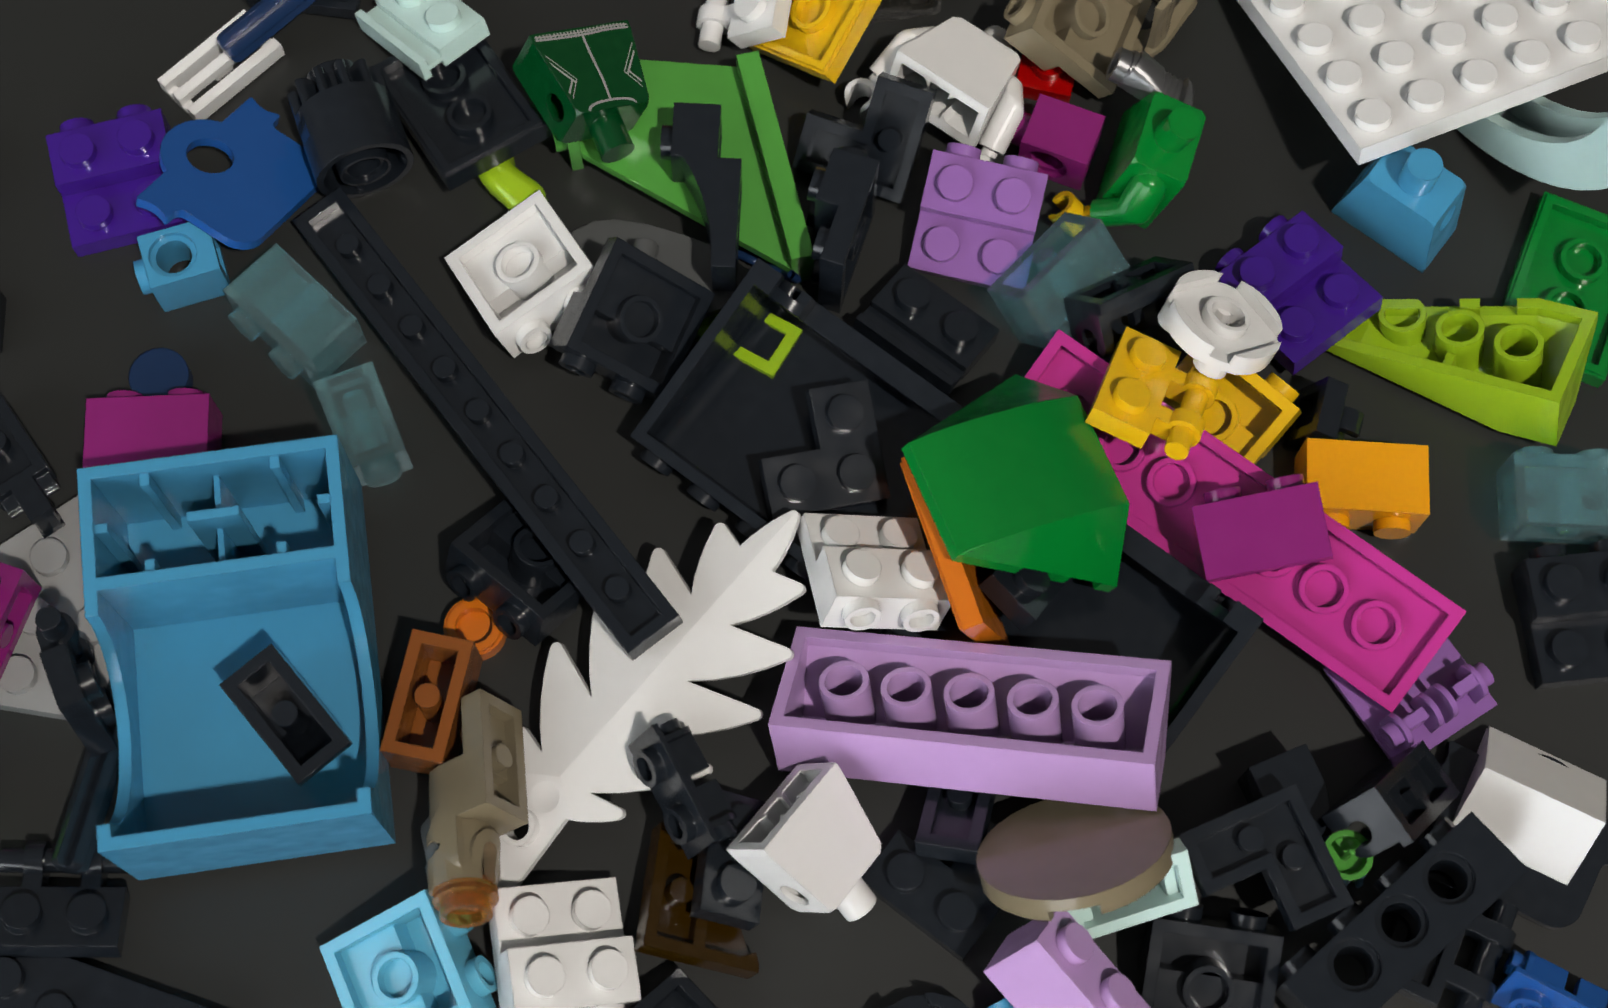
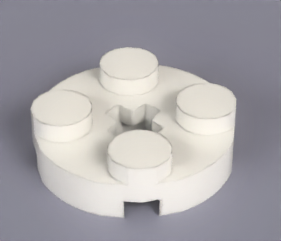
(1198, 319)

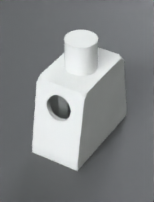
(812, 843)

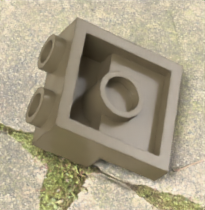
(1075, 35)

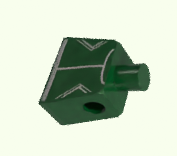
(586, 84)

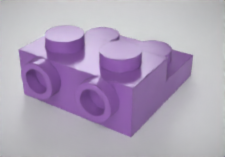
(976, 215)

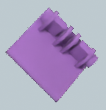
(1435, 707)

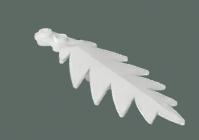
(590, 730)

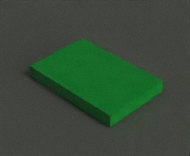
(1567, 264)

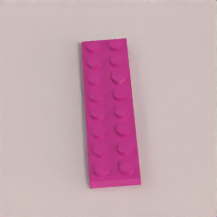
(1347, 612)

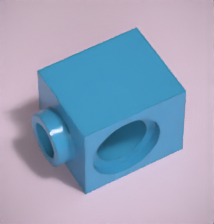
(198, 282)

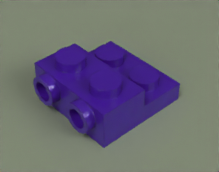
(102, 173)
(1306, 283)

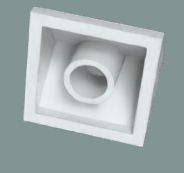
(1535, 804)

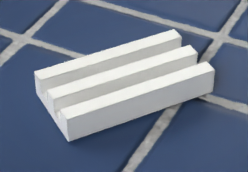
(211, 63)

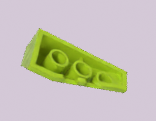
(1490, 363)

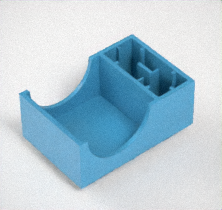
(186, 583)

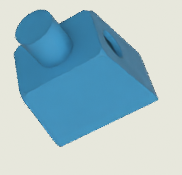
(1405, 204)

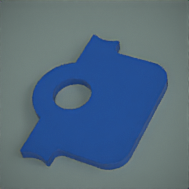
(248, 200)

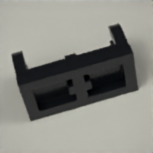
(1125, 299)
(1395, 800)

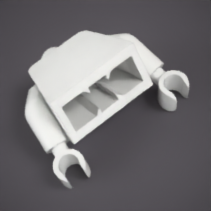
(973, 78)

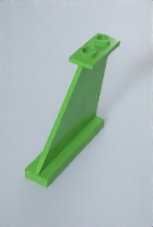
(770, 206)

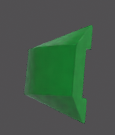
(1023, 485)

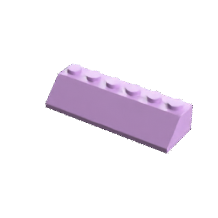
(975, 716)

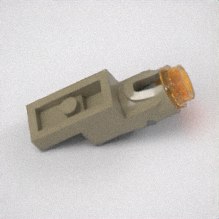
(470, 807)

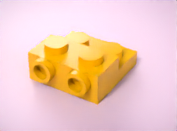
(1248, 411)

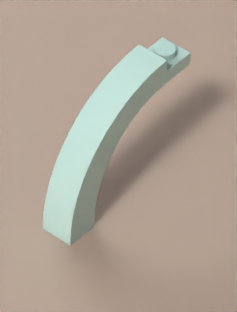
(1547, 143)

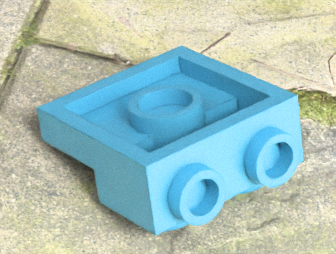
(409, 962)

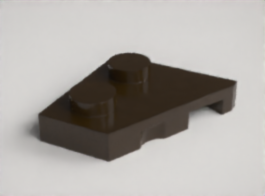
(665, 918)

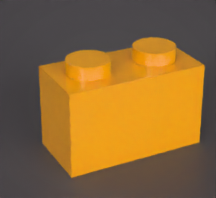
(1369, 483)

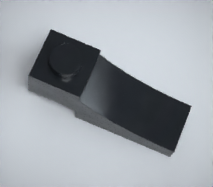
(715, 182)

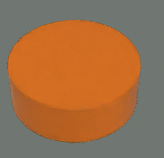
(475, 623)

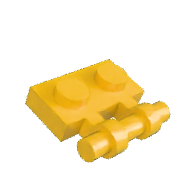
(1133, 393)

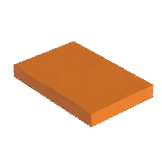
(971, 607)

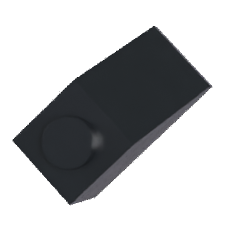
(286, 714)

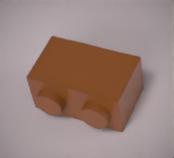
(427, 701)

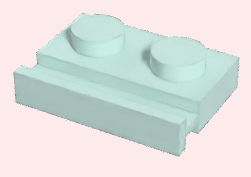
(424, 31)

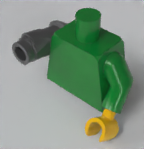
(1150, 147)

